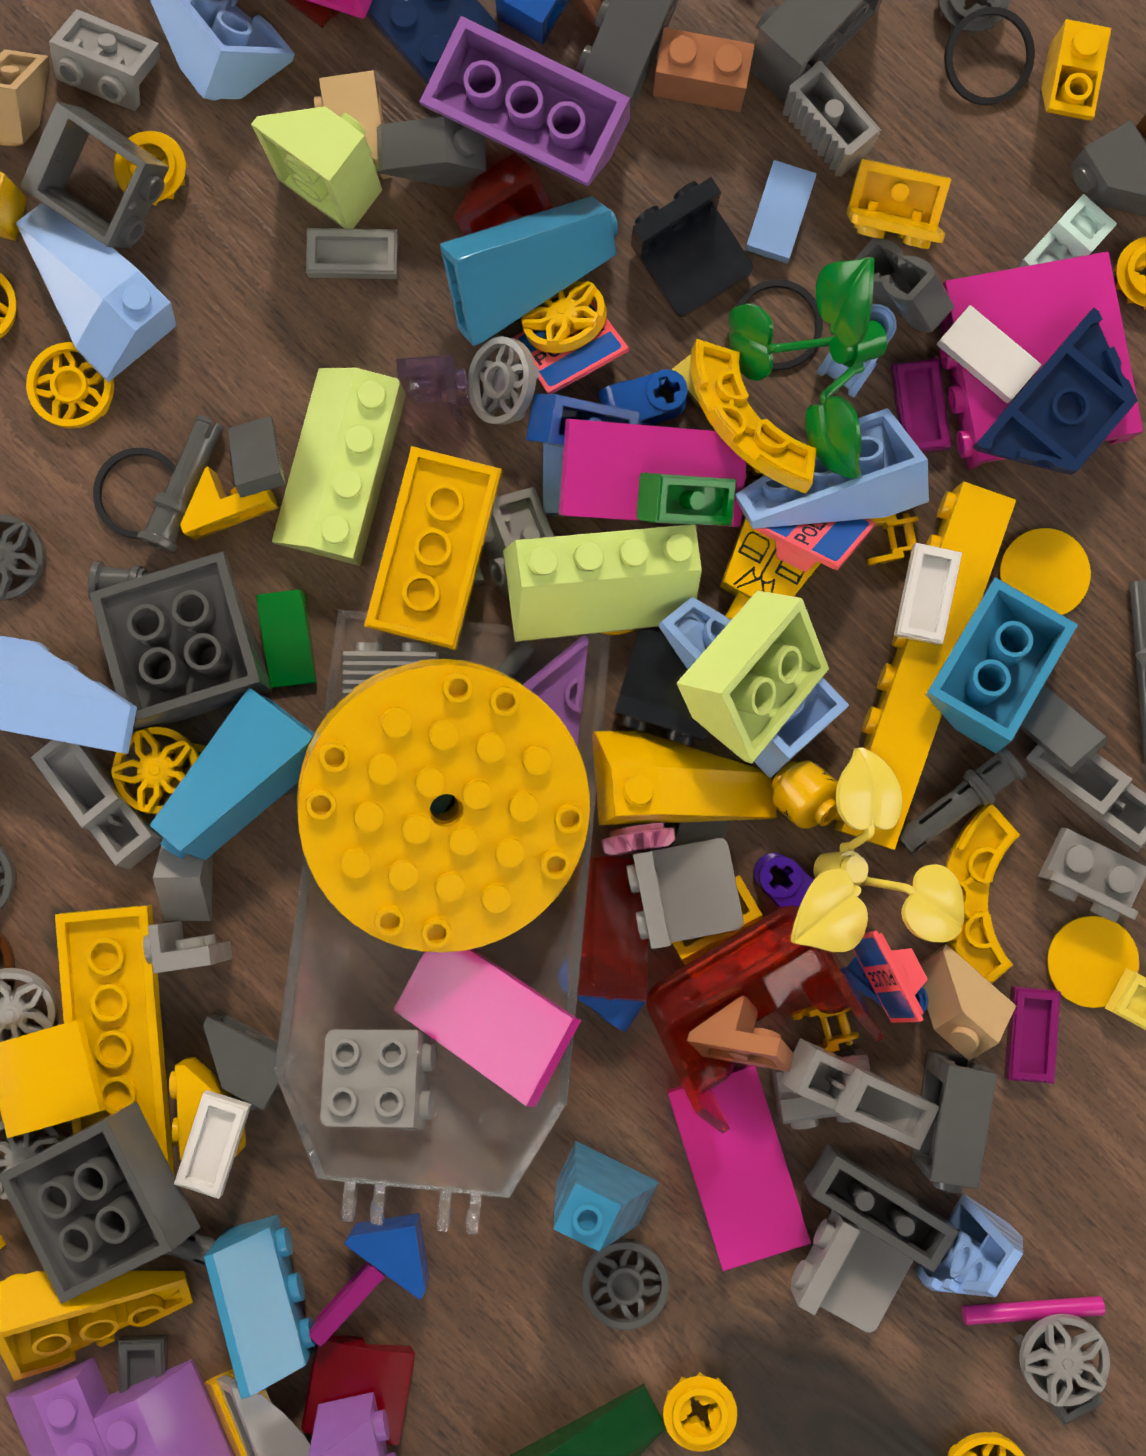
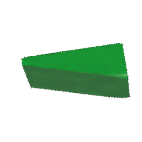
(685, 499)
(287, 638)

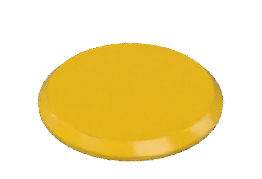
(1047, 568)
(1090, 960)

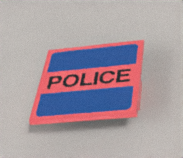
(564, 368)
(821, 542)
(893, 975)

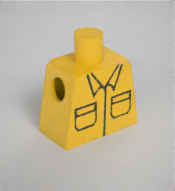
(755, 568)

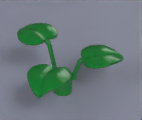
(845, 302)

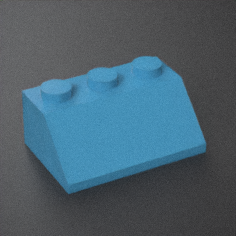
(999, 665)
(259, 1303)

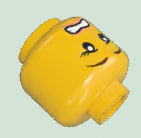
(805, 794)

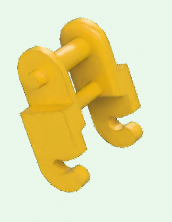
(895, 553)
(830, 1042)

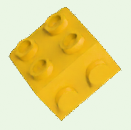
(898, 202)

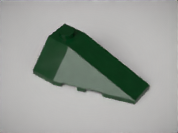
(614, 1429)

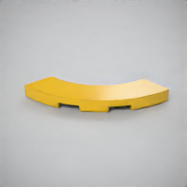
(757, 441)
(974, 864)

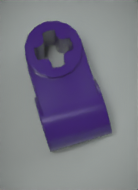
(794, 886)

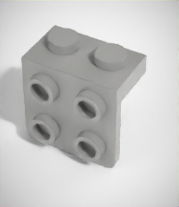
(685, 892)
(377, 1079)
(849, 1273)

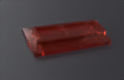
(612, 951)

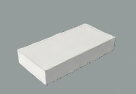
(988, 354)
(927, 594)
(212, 1144)

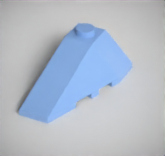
(221, 46)
(98, 293)
(891, 482)
(695, 627)
(57, 702)
(978, 1256)

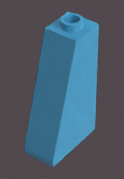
(524, 262)
(234, 778)
(599, 1198)

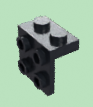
(690, 248)
(652, 694)

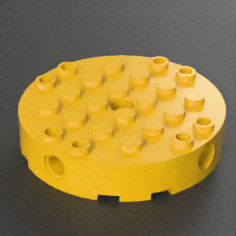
(456, 873)

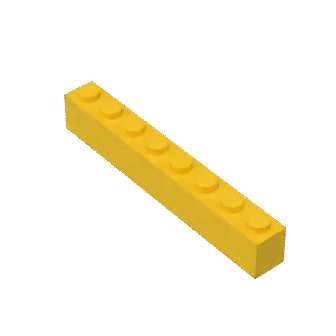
(905, 717)

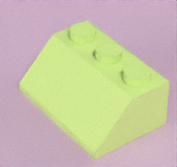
(322, 160)
(755, 673)

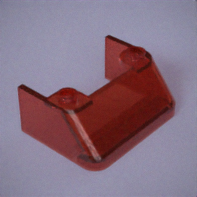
(755, 965)

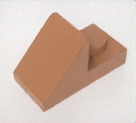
(733, 1038)

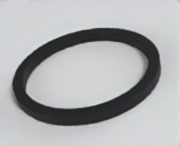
(1030, 55)
(810, 300)
(106, 467)

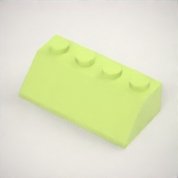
(340, 463)
(600, 580)

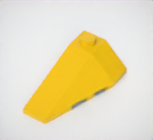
(667, 782)
(44, 1334)

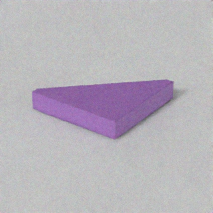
(562, 684)

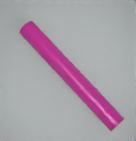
(1032, 1310)

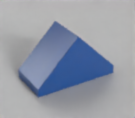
(394, 1249)

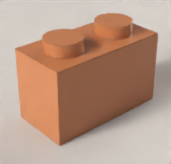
(702, 69)

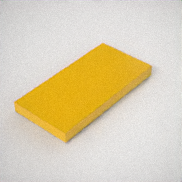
(433, 548)

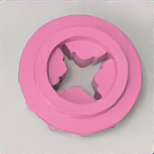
(638, 839)

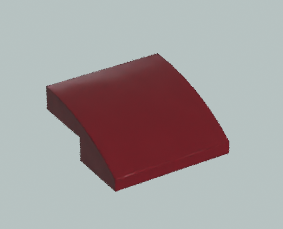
(352, 1368)

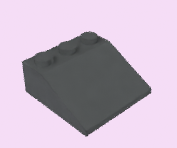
(179, 641)
(99, 1203)

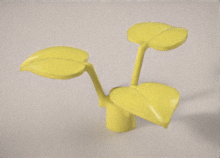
(831, 912)

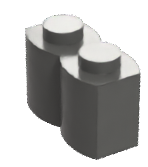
(907, 285)

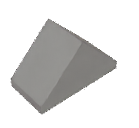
(184, 886)

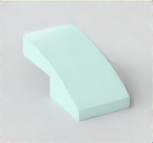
(1073, 235)

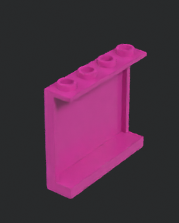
(1037, 311)

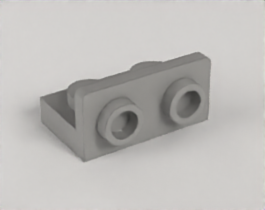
(102, 58)
(513, 518)
(1093, 873)
(170, 951)

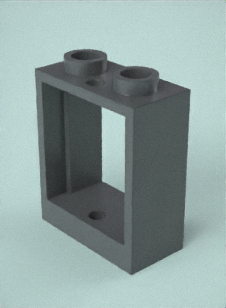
(56, 159)
(958, 1135)

